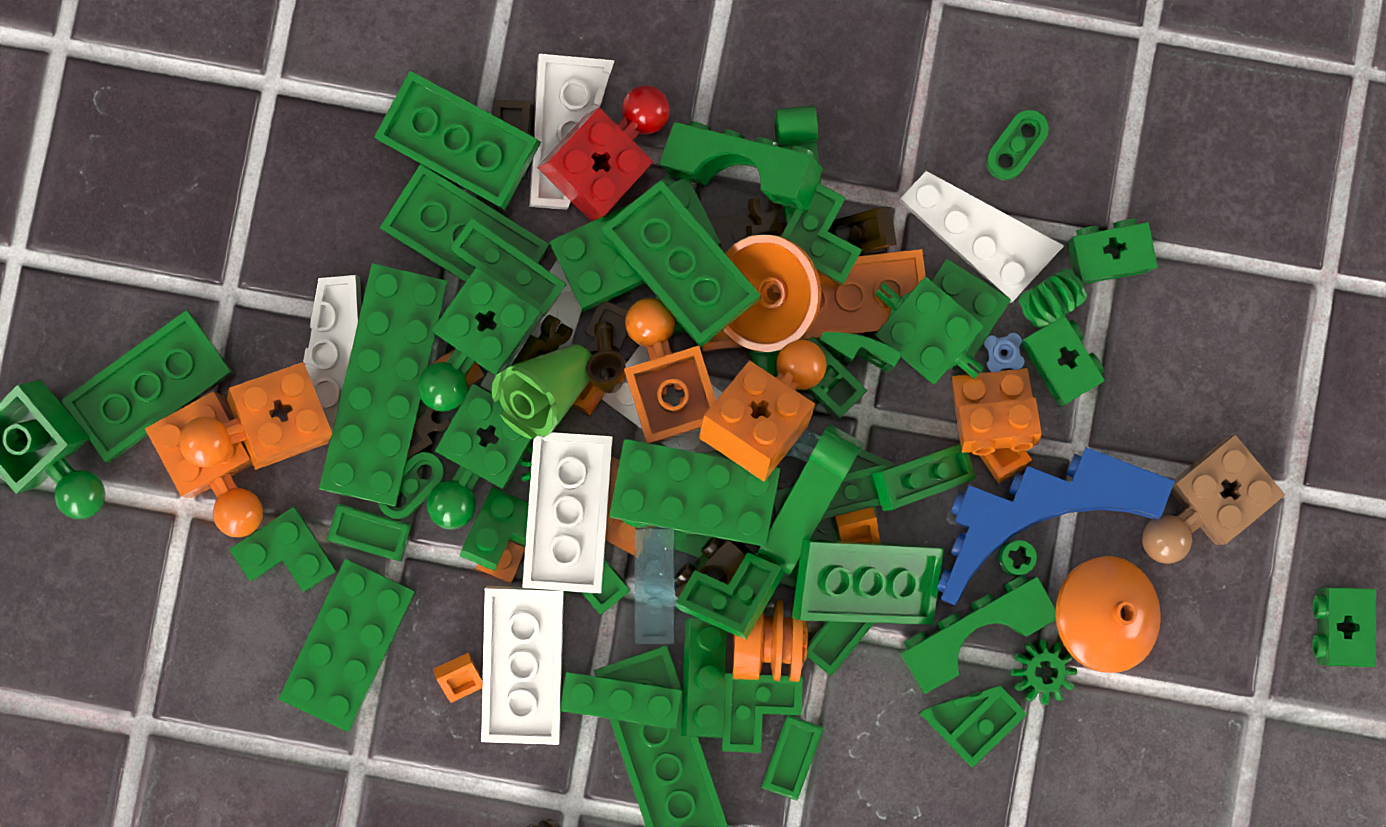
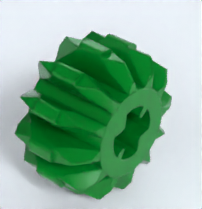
(1052, 298)
(1036, 683)

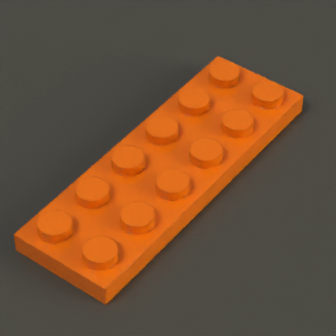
(854, 306)

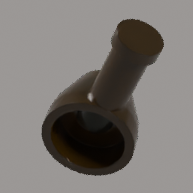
(606, 361)

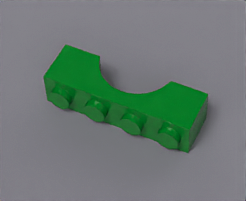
(700, 154)
(934, 657)

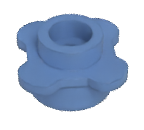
(996, 360)

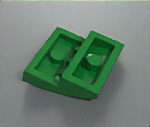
(846, 345)

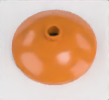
(771, 321)
(1091, 617)

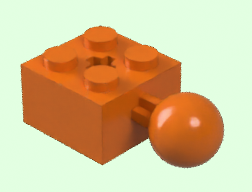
(651, 326)
(762, 414)
(267, 439)
(236, 510)

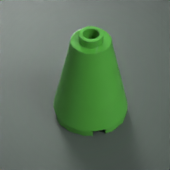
(541, 390)

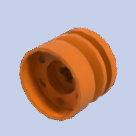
(772, 641)

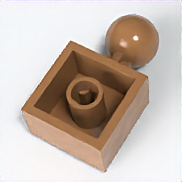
(1199, 493)

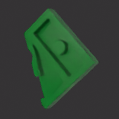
(975, 721)

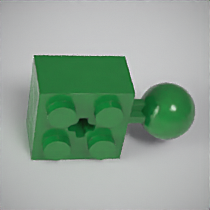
(444, 383)
(35, 445)
(452, 501)

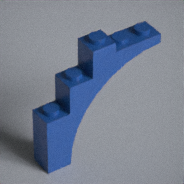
(1096, 485)

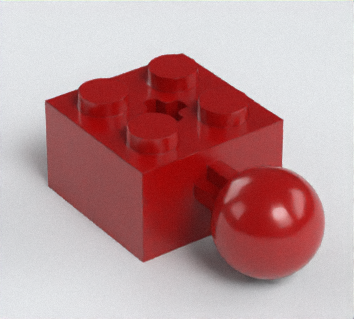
(612, 145)

